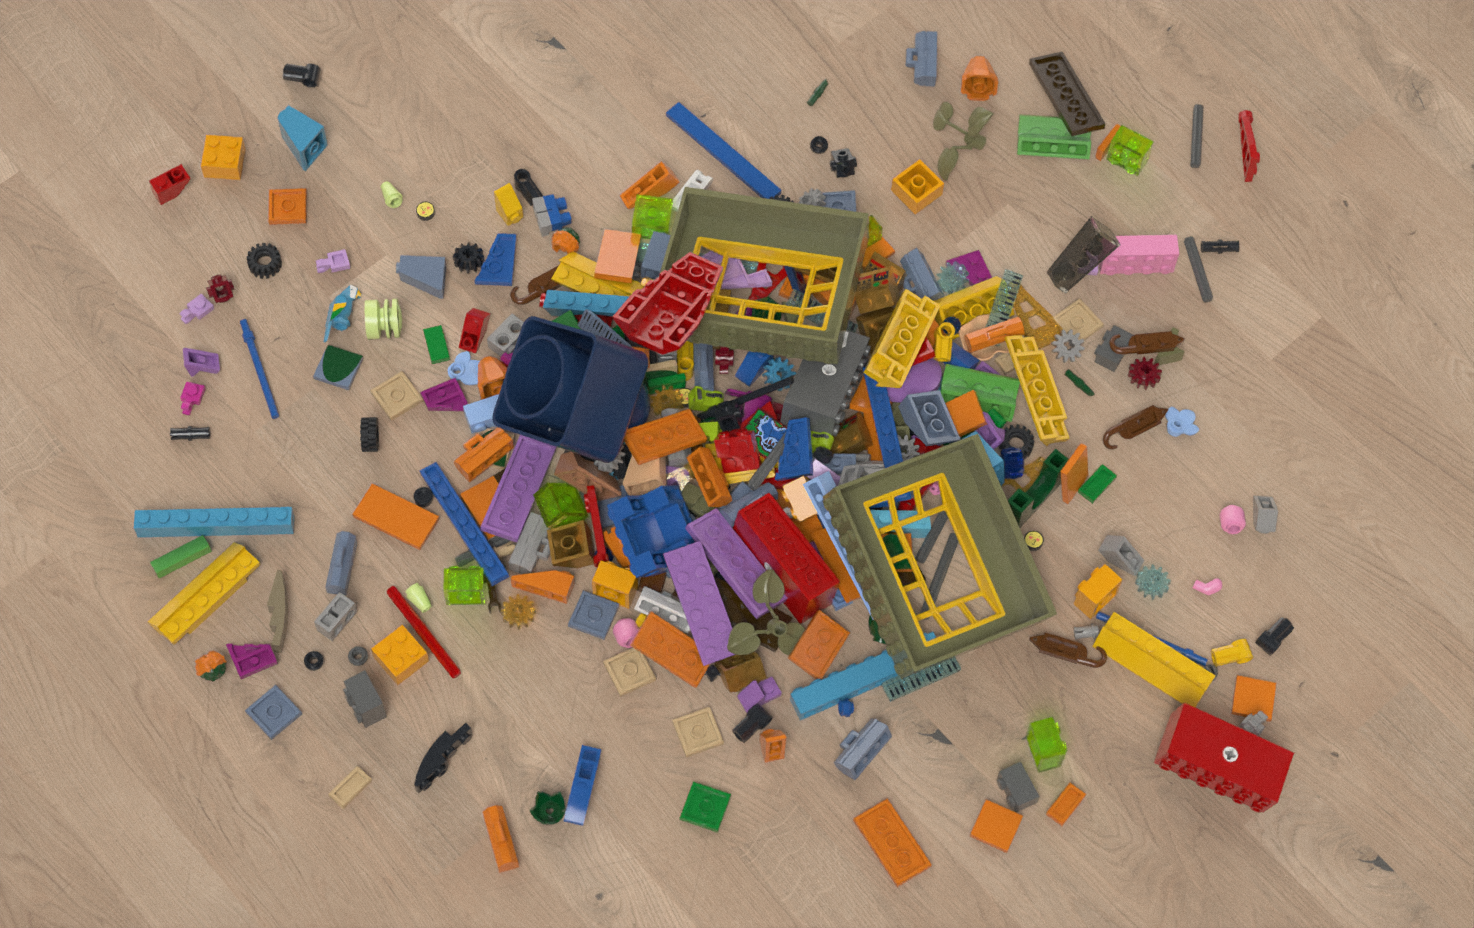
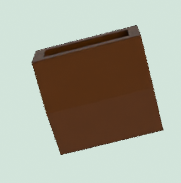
(653, 582)

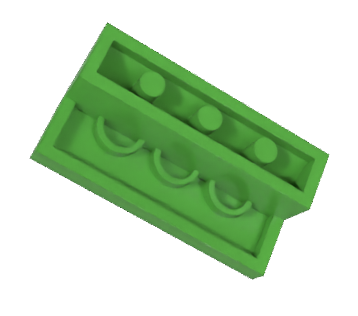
(1050, 138)
(991, 389)

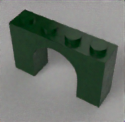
(1027, 503)

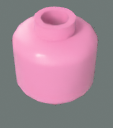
(1232, 519)
(625, 631)

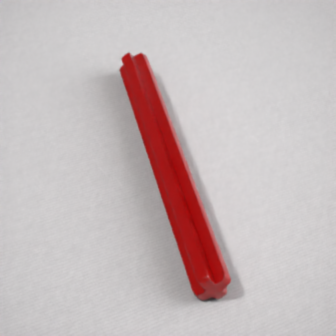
(423, 632)

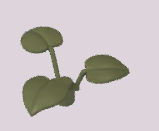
(976, 122)
(744, 638)

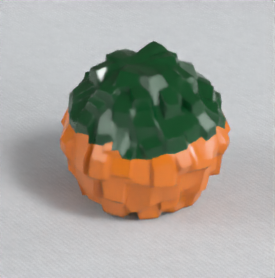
(565, 240)
(211, 666)

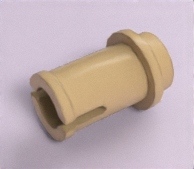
(504, 550)

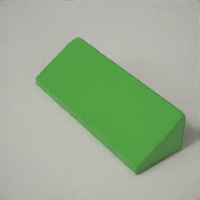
(181, 556)

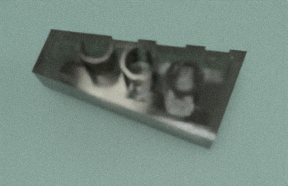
(1082, 254)

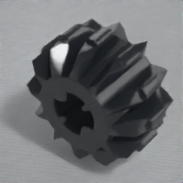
(468, 257)

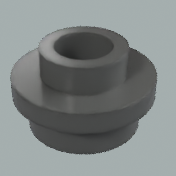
(358, 651)

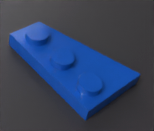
(500, 262)
(797, 452)

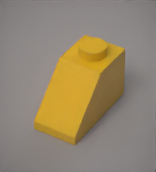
(508, 204)

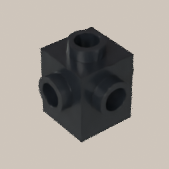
(843, 163)
(729, 415)

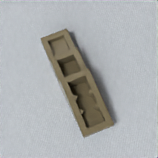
(278, 606)

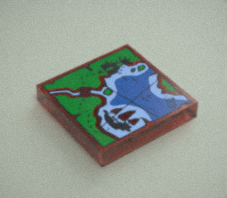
(767, 431)

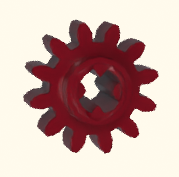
(724, 358)
(1144, 373)

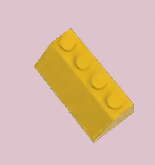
(969, 302)

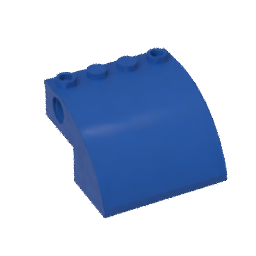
(651, 527)

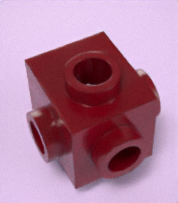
(223, 294)

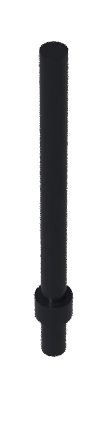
(750, 396)

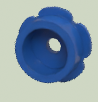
(845, 707)

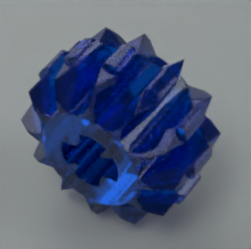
(1013, 462)

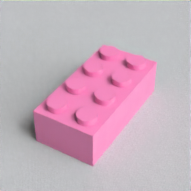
(1142, 255)

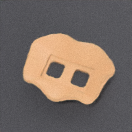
(976, 324)

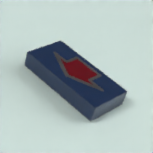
(796, 279)

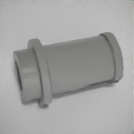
(1086, 631)

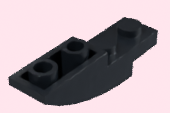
(434, 762)

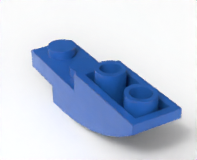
(582, 785)

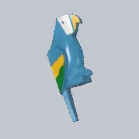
(340, 310)

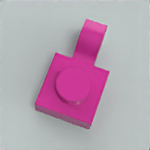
(191, 395)

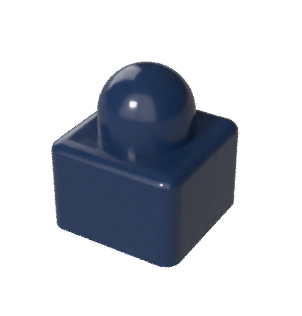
(573, 389)

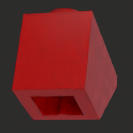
(169, 184)
(474, 330)

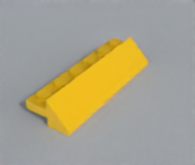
(578, 275)
(901, 340)
(1038, 389)
(205, 593)
(1153, 660)

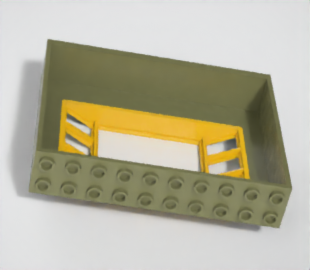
(777, 235)
(984, 531)

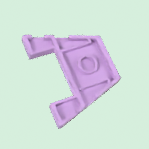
(736, 275)

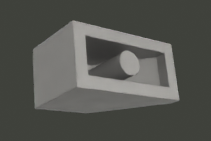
(1264, 514)
(1121, 554)

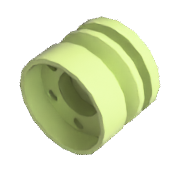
(382, 319)

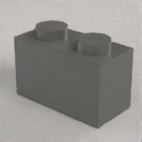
(1104, 354)
(1017, 787)

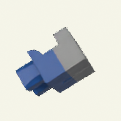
(547, 213)

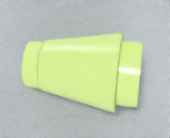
(391, 195)
(418, 597)

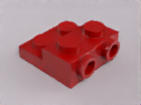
(737, 451)

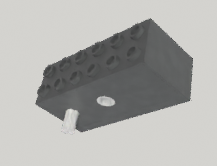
(825, 389)

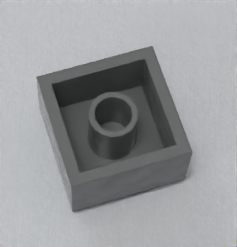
(364, 699)

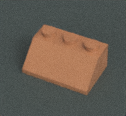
(584, 473)

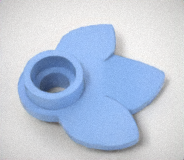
(467, 368)
(1181, 422)

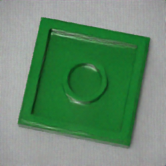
(705, 807)

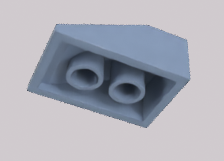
(929, 418)

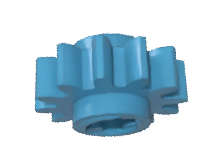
(780, 367)

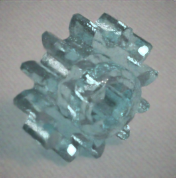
(953, 277)
(1145, 581)

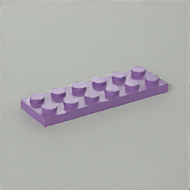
(516, 489)
(730, 558)
(700, 601)

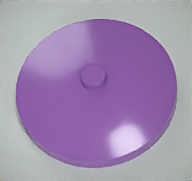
(921, 378)

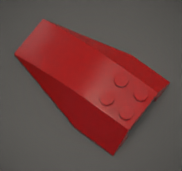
(670, 306)

